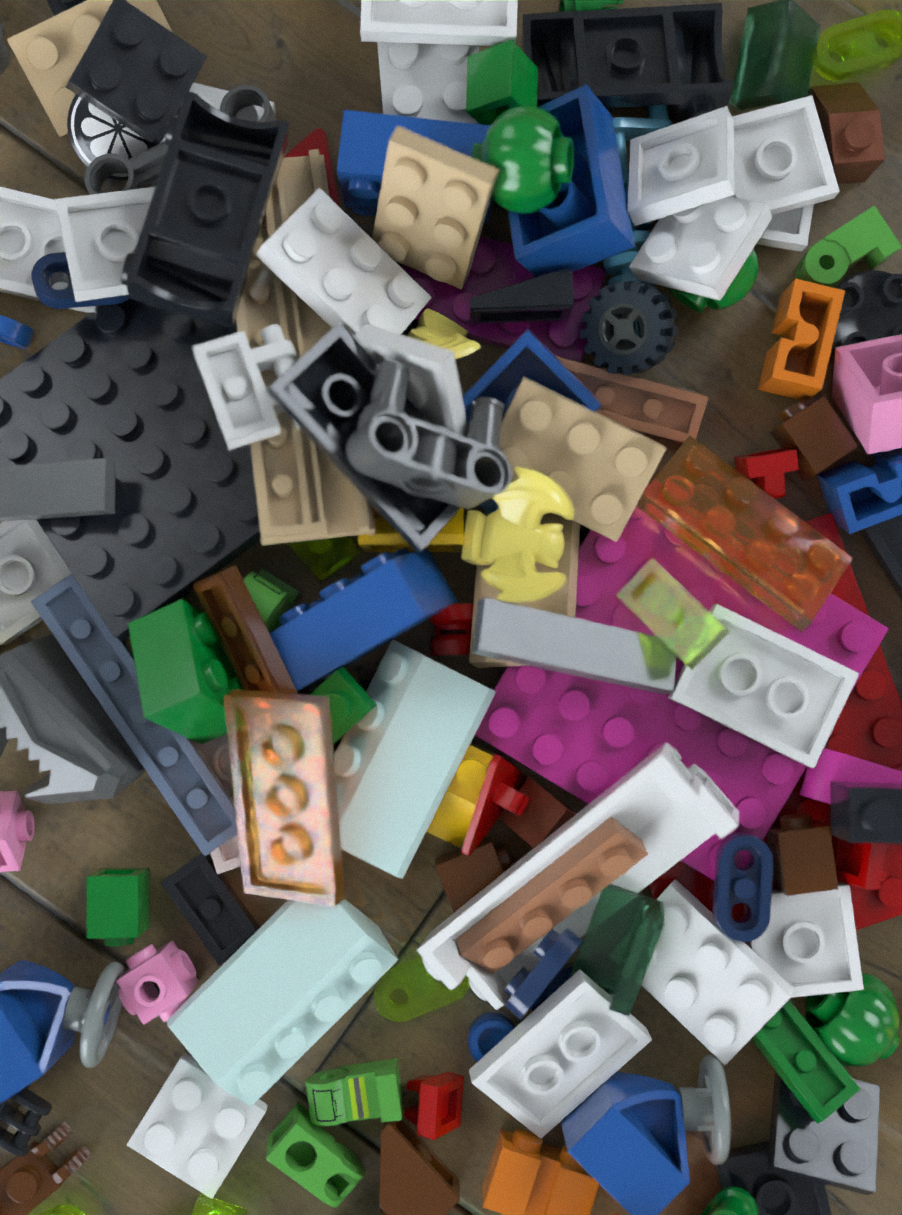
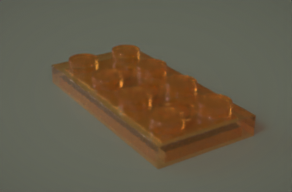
(745, 533)
(285, 795)

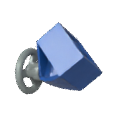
(41, 1018)
(635, 1134)

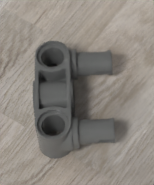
(427, 456)

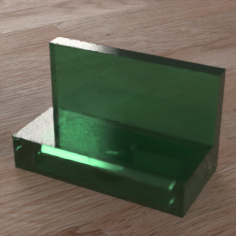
(774, 55)
(620, 943)

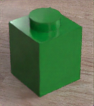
(499, 81)
(118, 904)

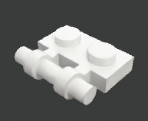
(236, 386)

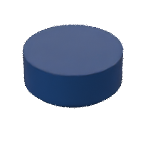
(15, 333)
(487, 1032)

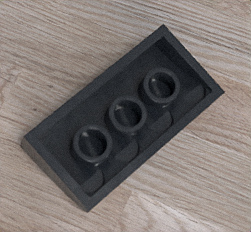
(325, 399)

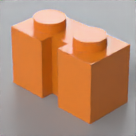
(808, 323)
(535, 1178)

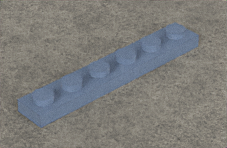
(111, 675)

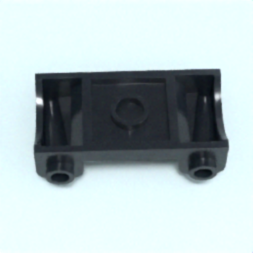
(632, 56)
(205, 212)

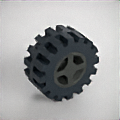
(612, 327)

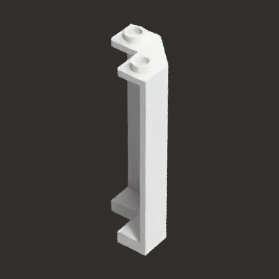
(656, 800)

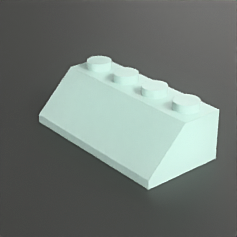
(404, 755)
(281, 994)

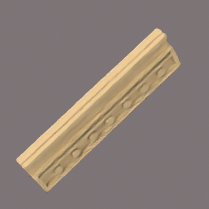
(295, 483)

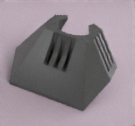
(62, 725)

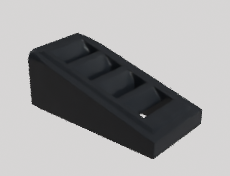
(533, 300)

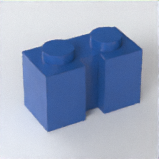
(864, 495)

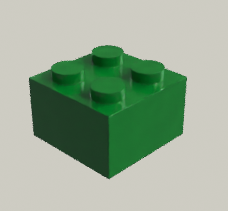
(182, 671)

